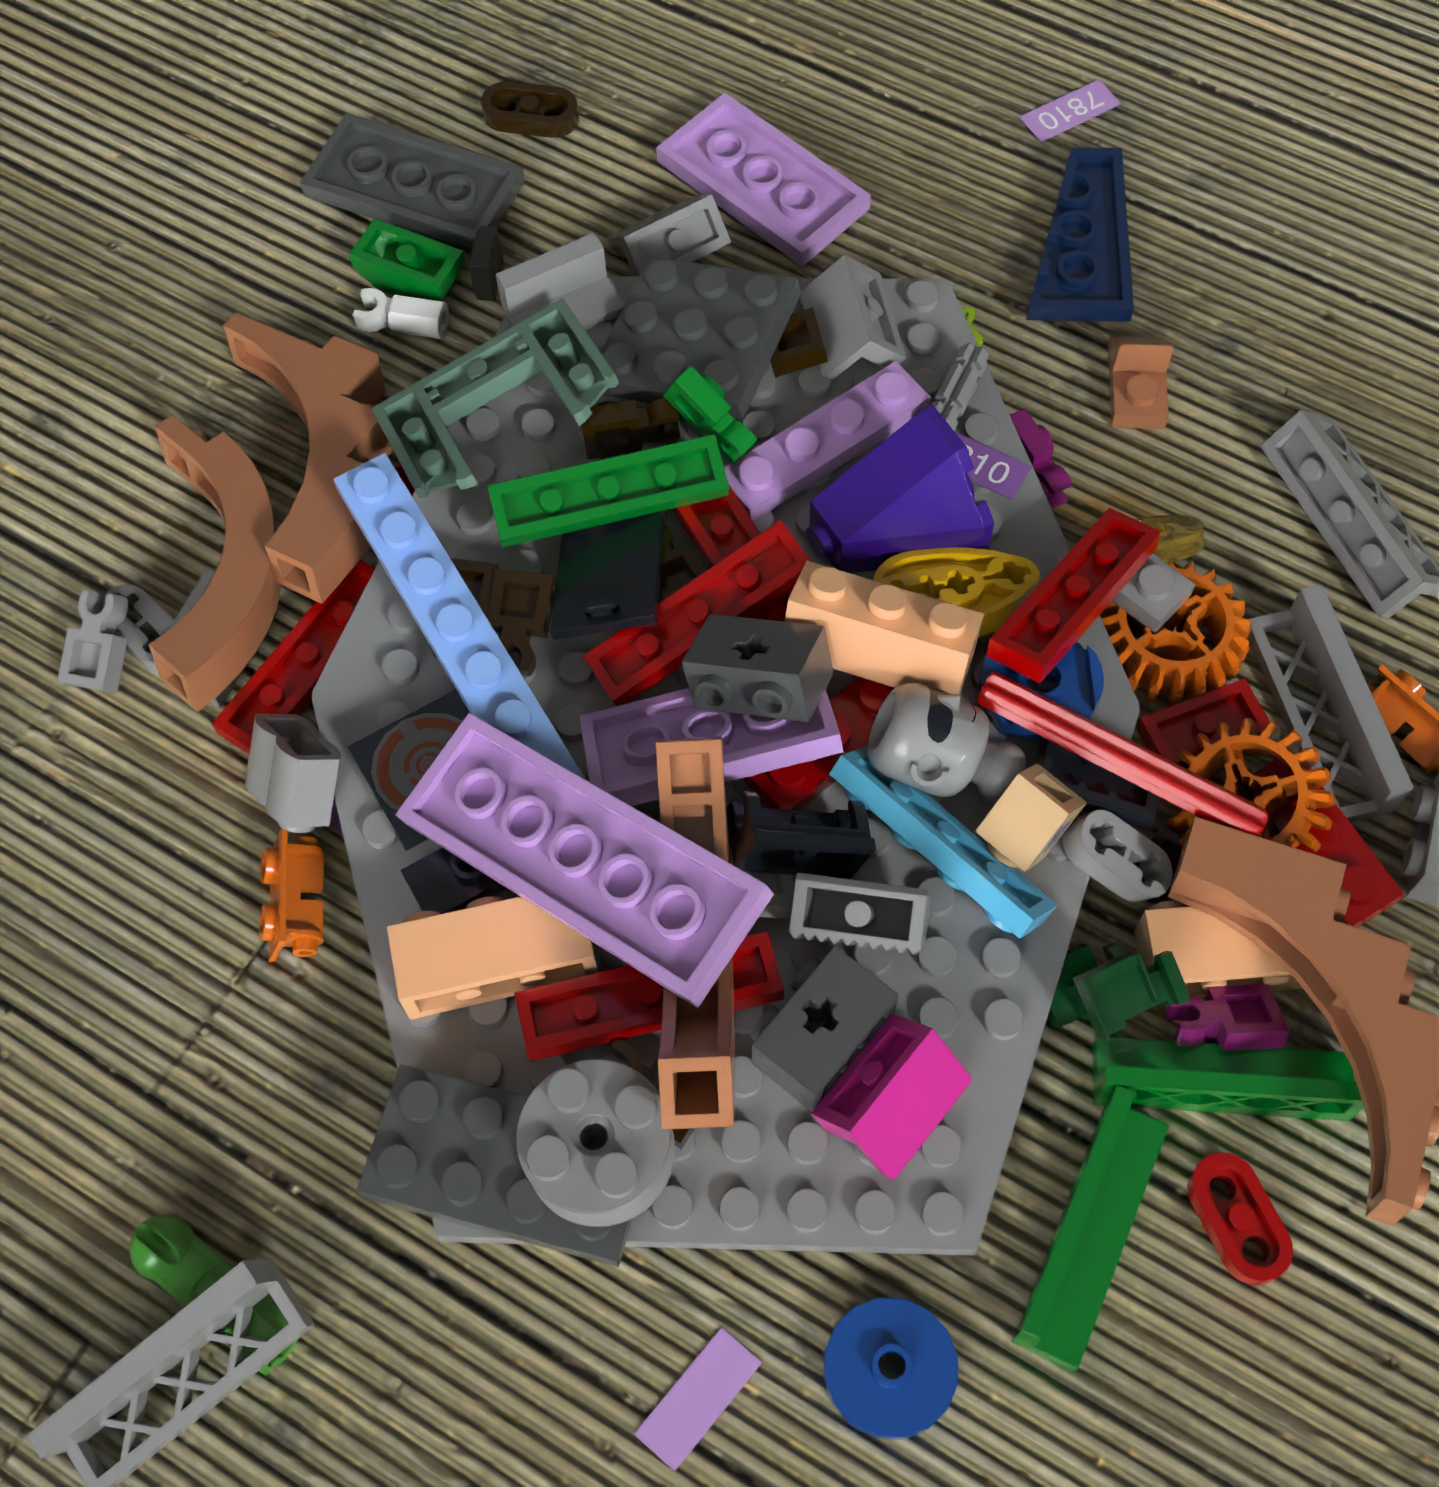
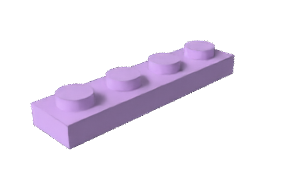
(825, 439)

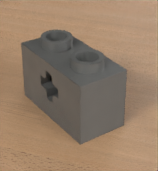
(758, 667)
(809, 1062)

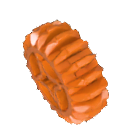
(1175, 657)
(1276, 792)

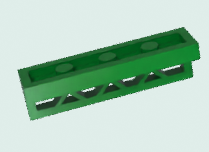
(608, 490)
(1232, 1082)
(1091, 1233)

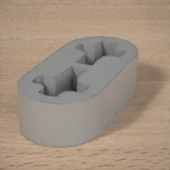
(153, 622)
(1120, 849)

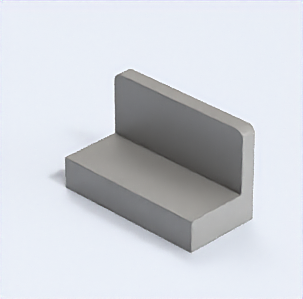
(676, 233)
(567, 272)
(853, 316)

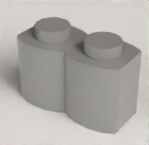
(292, 771)

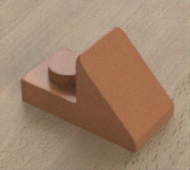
(1138, 381)

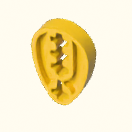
(966, 577)

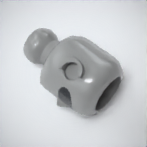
(940, 744)

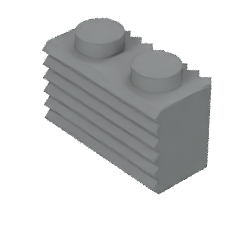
(860, 913)

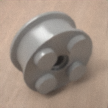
(589, 1104)

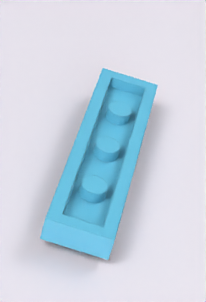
(956, 851)

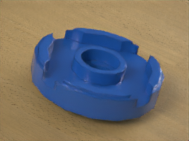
(885, 1405)

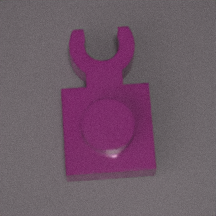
(1039, 449)
(1237, 1015)

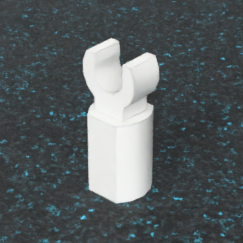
(402, 314)

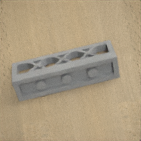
(1352, 512)
(1343, 693)
(160, 1354)

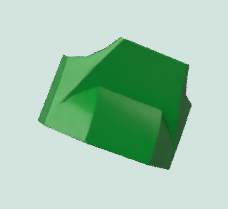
(405, 262)

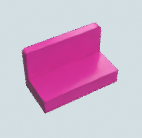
(894, 1094)

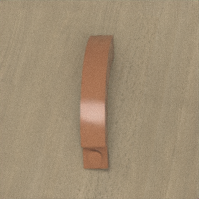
(237, 608)
(696, 1042)

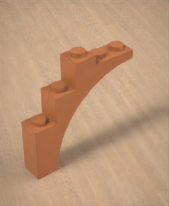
(334, 399)
(1355, 977)

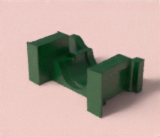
(1114, 989)

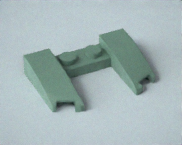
(544, 343)

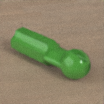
(185, 1267)

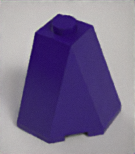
(901, 499)

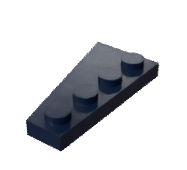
(1087, 246)

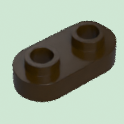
(530, 109)

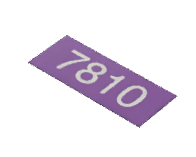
(994, 469)

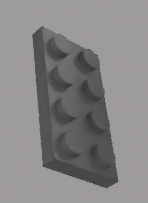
(411, 181)
(454, 1157)

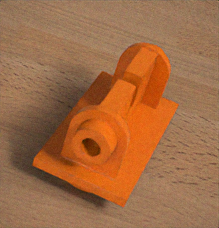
(1401, 703)
(288, 918)

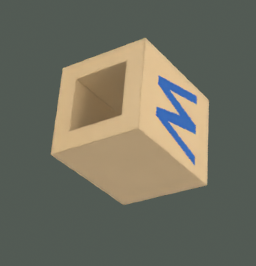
(1029, 818)

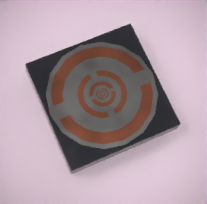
(403, 752)

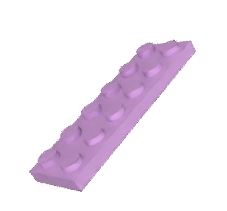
(586, 858)

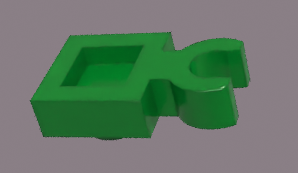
(704, 407)

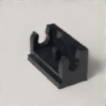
(798, 840)

